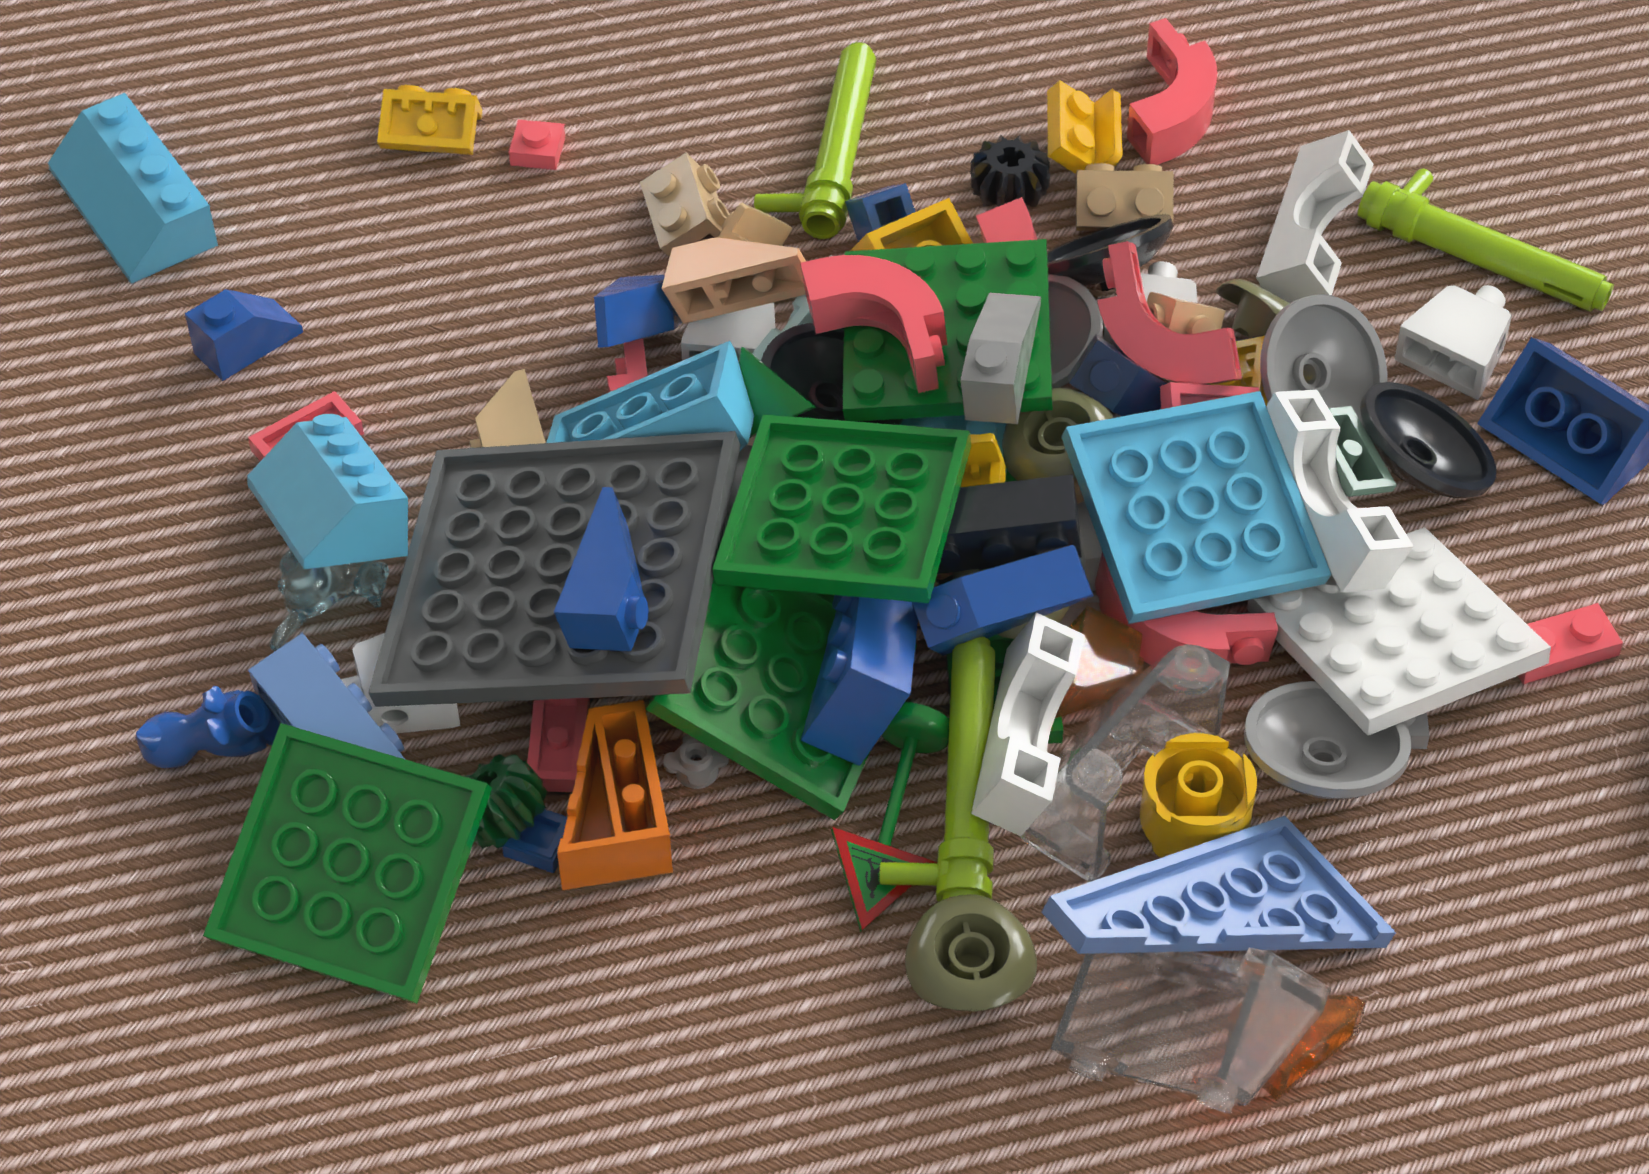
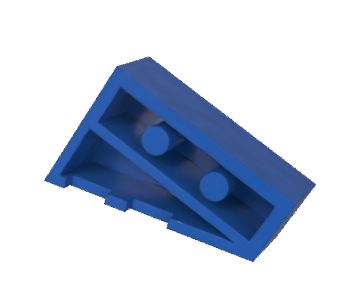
(862, 675)

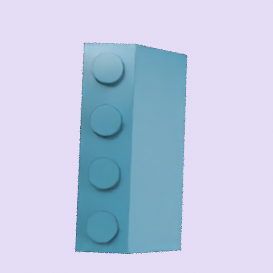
(132, 190)
(685, 398)
(331, 495)

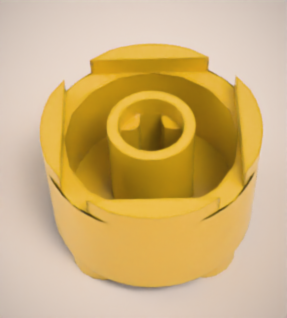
(1195, 793)

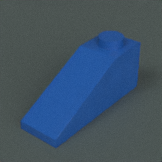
(633, 310)
(603, 592)
(1001, 598)

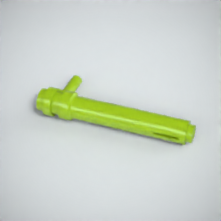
(829, 185)
(1415, 219)
(965, 854)

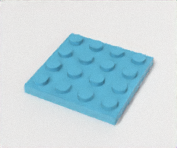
(1195, 506)

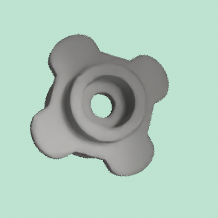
(694, 773)

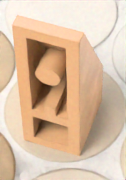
(730, 276)

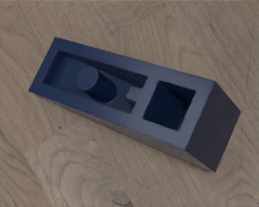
(1116, 380)

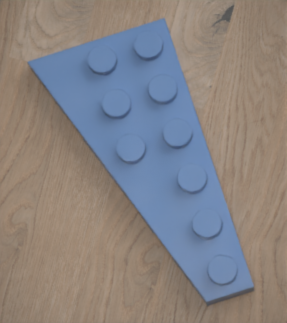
(1224, 895)

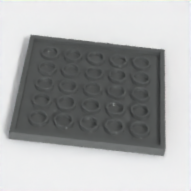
(498, 548)

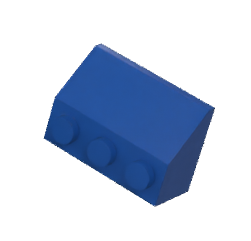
(1570, 421)

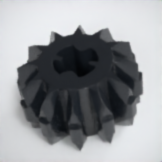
(1010, 171)

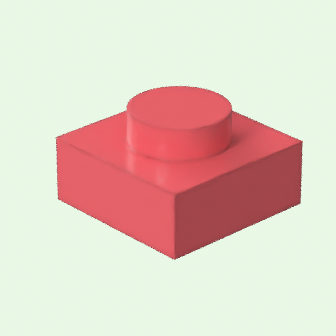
(537, 144)

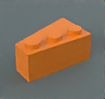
(617, 805)

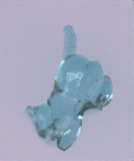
(317, 589)

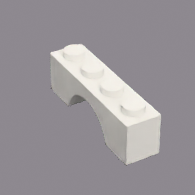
(1322, 183)
(1358, 543)
(1016, 768)

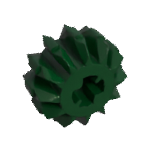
(513, 802)

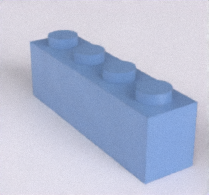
(306, 693)

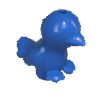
(223, 725)

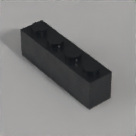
(1011, 523)

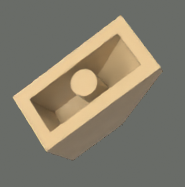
(509, 416)

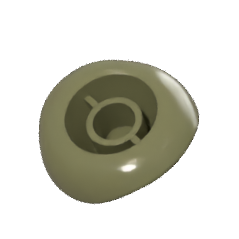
(1255, 306)
(1035, 444)
(970, 955)

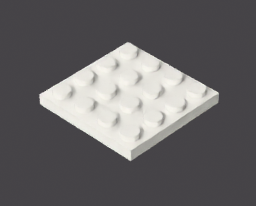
(1408, 645)

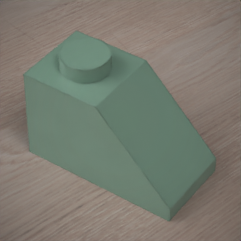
(1357, 459)

